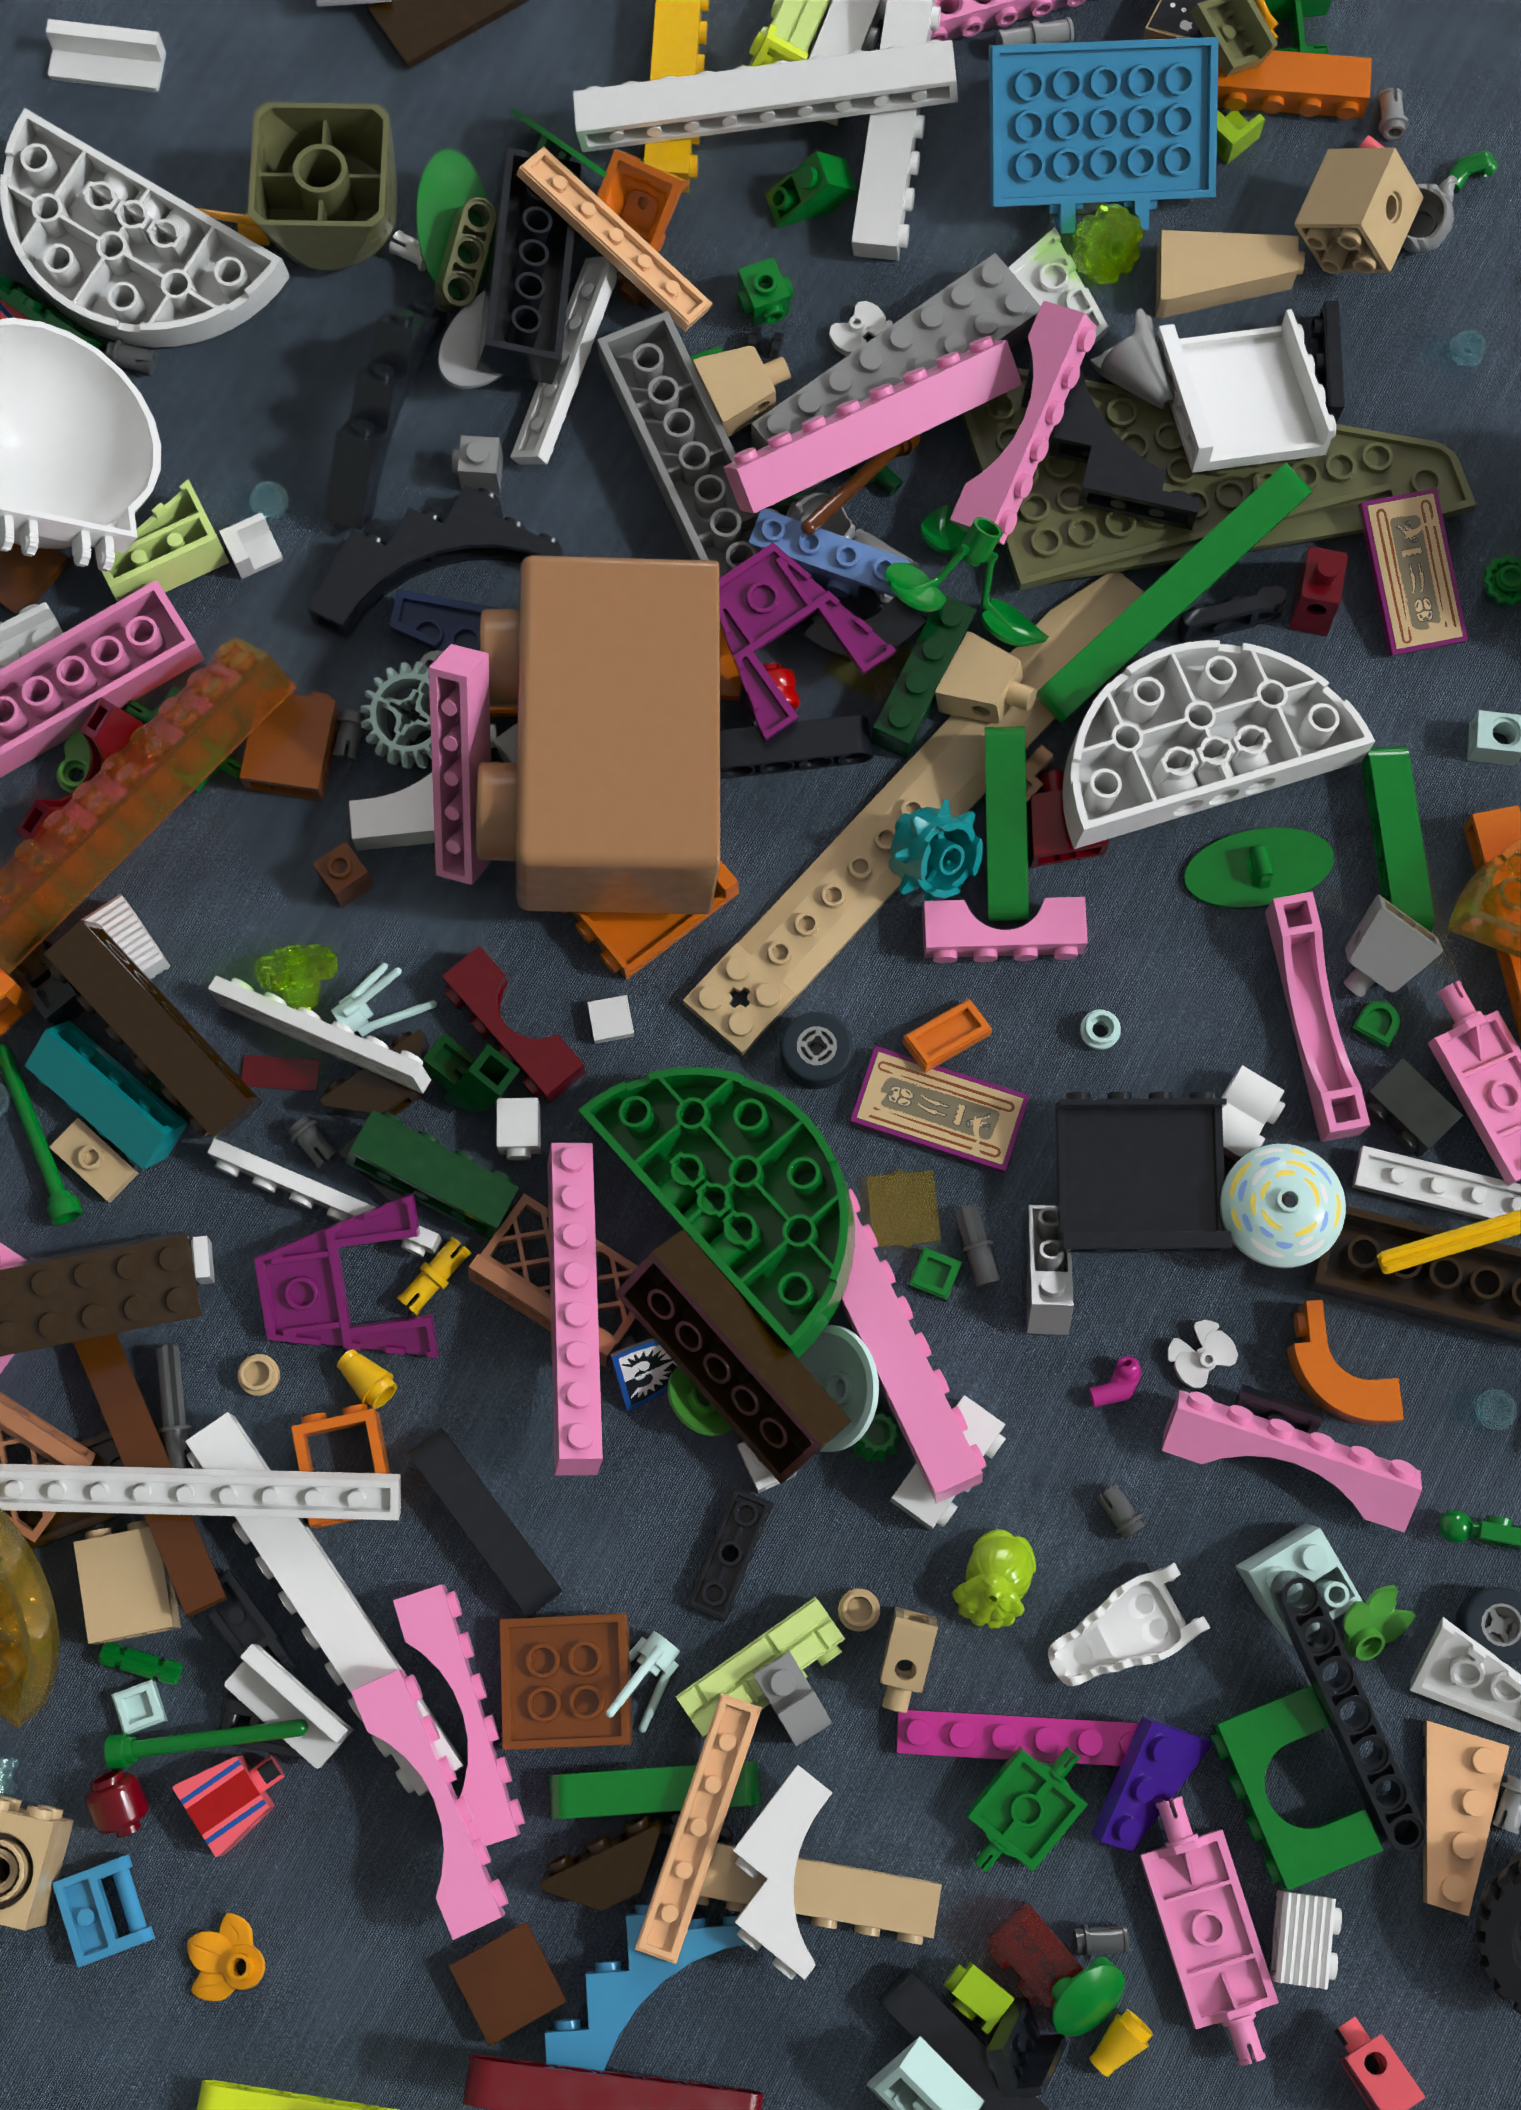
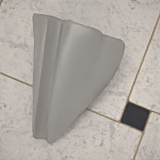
(1137, 364)

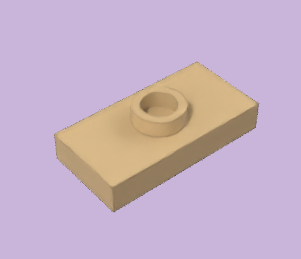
(93, 1160)

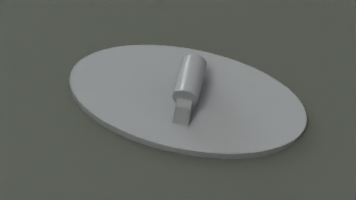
(460, 349)

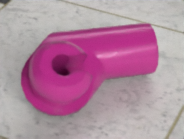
(1121, 1384)

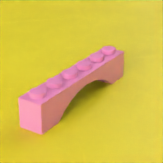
(1057, 348)
(1327, 1070)
(1212, 1431)
(432, 1629)
(465, 1889)

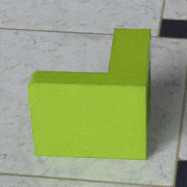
(1236, 134)

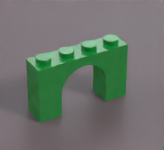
(1292, 1852)

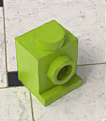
(978, 1995)

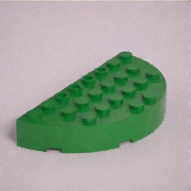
(744, 1184)

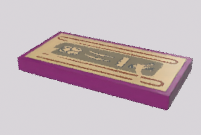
(1413, 572)
(939, 1110)

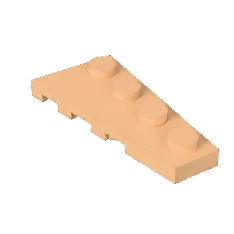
(1458, 1809)

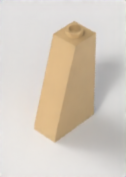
(1221, 268)

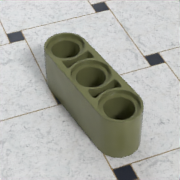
(477, 242)

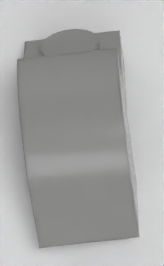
(792, 1698)

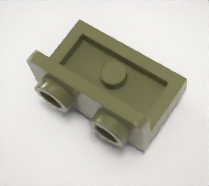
(1241, 30)

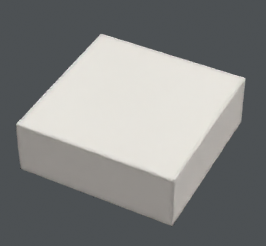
(610, 1019)
(203, 1259)

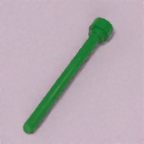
(62, 1205)
(123, 1750)

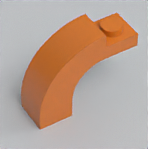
(1332, 1387)

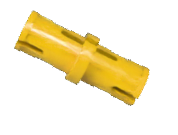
(434, 1275)

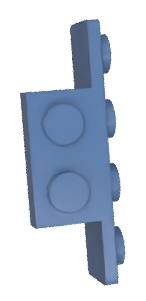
(828, 557)

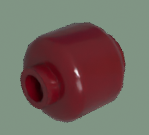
(116, 1803)

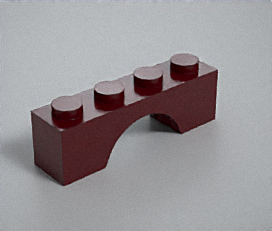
(106, 733)
(545, 1062)

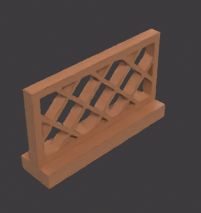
(533, 1300)
(42, 1439)

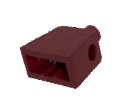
(1321, 583)
(1048, 830)

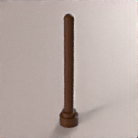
(854, 484)

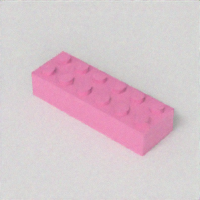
(106, 656)

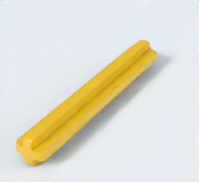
(1450, 1242)

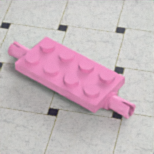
(1485, 1075)
(1209, 1930)

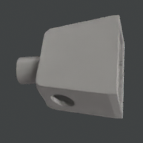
(1388, 949)

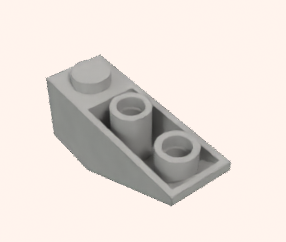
(1048, 1275)

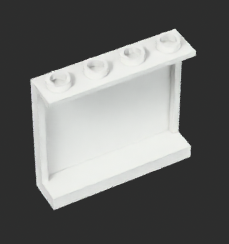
(1246, 396)

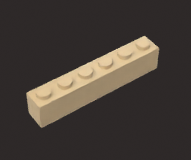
(835, 1894)

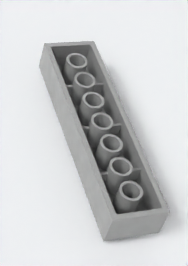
(974, 306)
(679, 437)

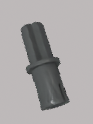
(977, 1246)

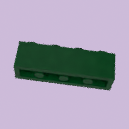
(916, 685)
(435, 1175)

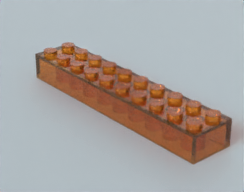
(134, 793)

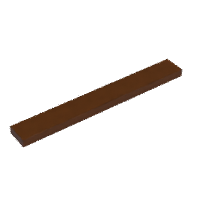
(141, 1446)

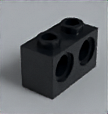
(50, 996)

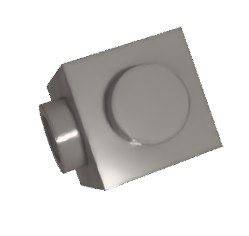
(479, 462)

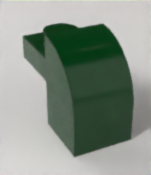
(470, 1081)

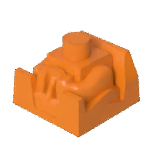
(641, 195)

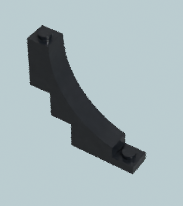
(1115, 474)

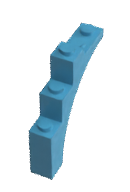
(618, 1991)

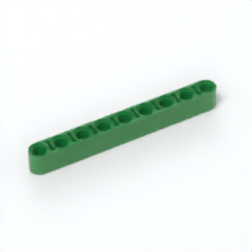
(1173, 593)

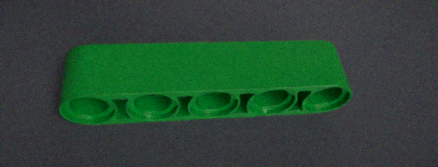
(1006, 824)
(1397, 832)
(637, 1791)

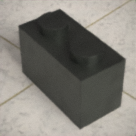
(1411, 1108)

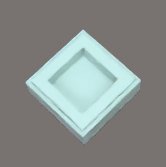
(139, 1707)

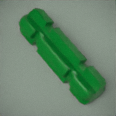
(140, 1663)

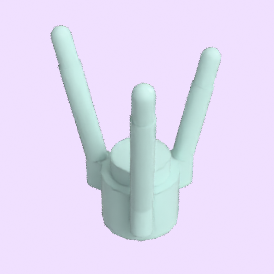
(355, 1012)
(655, 1656)

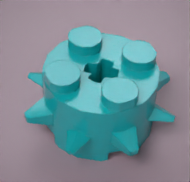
(935, 851)

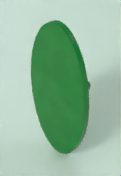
(548, 138)
(443, 189)
(1257, 867)

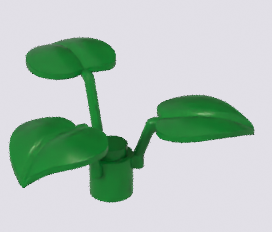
(974, 548)

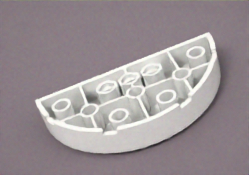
(122, 248)
(1200, 732)

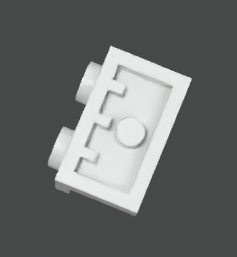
(26, 632)

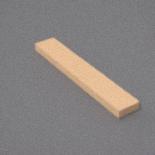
(614, 238)
(698, 1829)

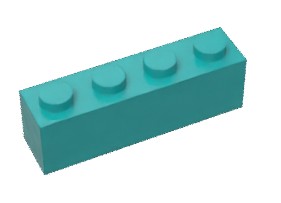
(105, 1094)

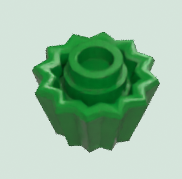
(1503, 581)
(880, 1438)

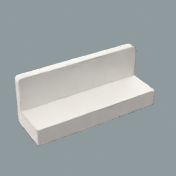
(105, 55)
(279, 1696)

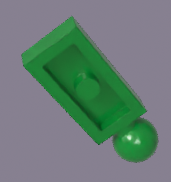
(1457, 1527)

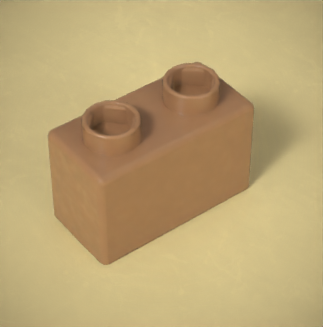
(612, 735)

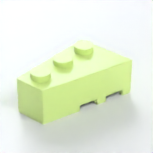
(169, 548)

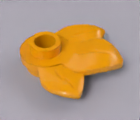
(218, 1958)

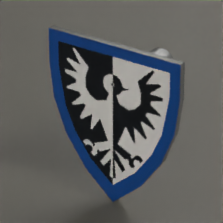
(641, 1370)

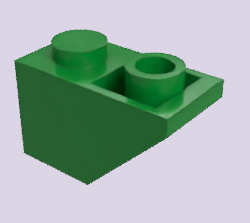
(811, 189)

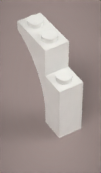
(399, 817)
(773, 1850)

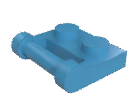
(89, 1914)

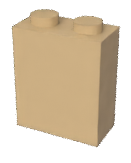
(124, 1585)

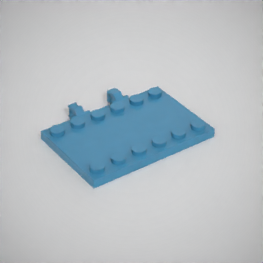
(1103, 124)

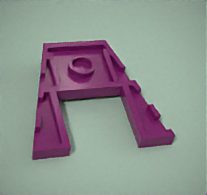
(766, 600)
(306, 1289)

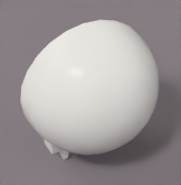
(71, 446)

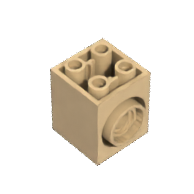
(1359, 210)
(35, 1848)

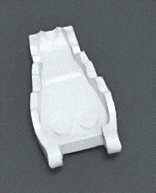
(1127, 1630)

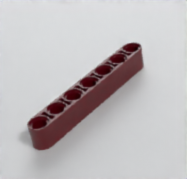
(530, 2085)

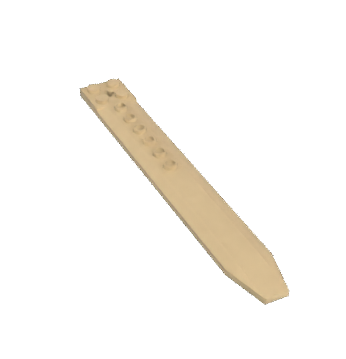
(853, 872)

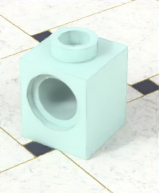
(1483, 746)

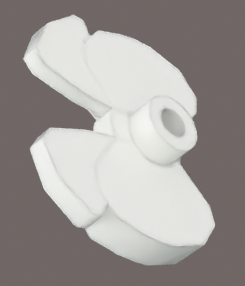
(850, 336)
(1194, 1366)

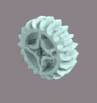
(405, 728)

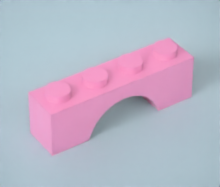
(954, 932)

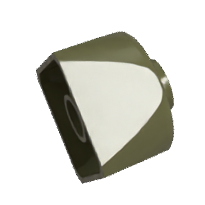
(323, 181)

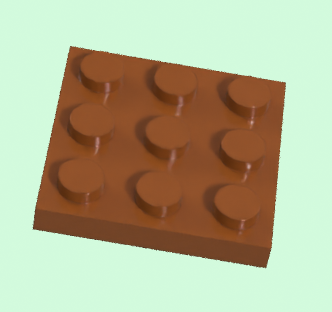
(563, 1679)

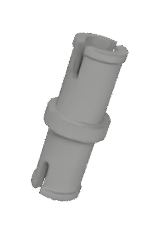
(1037, 33)

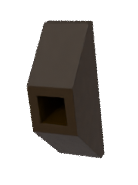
(372, 1091)
(608, 1868)

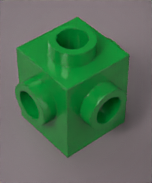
(764, 292)

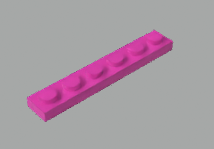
(1002, 1735)

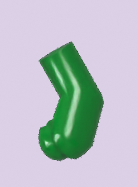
(1477, 162)

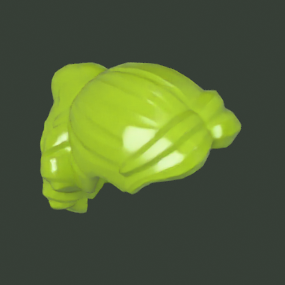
(996, 1579)

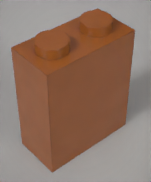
(293, 748)

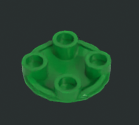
(1087, 1998)

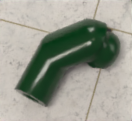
(885, 478)

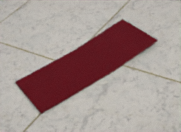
(280, 1072)

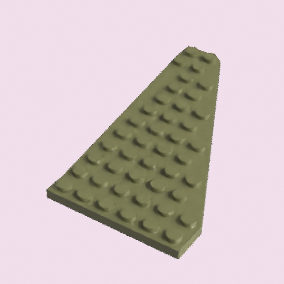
(1070, 541)

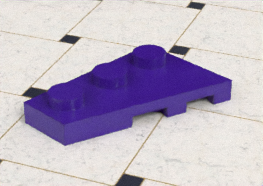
(1151, 1772)

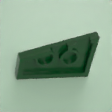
(38, 309)

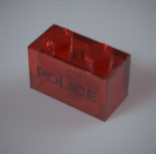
(1033, 1953)

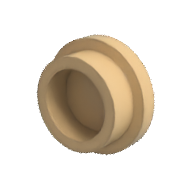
(258, 1375)
(858, 1610)

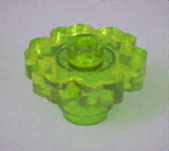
(1107, 243)
(297, 972)

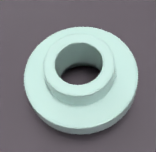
(1103, 1018)

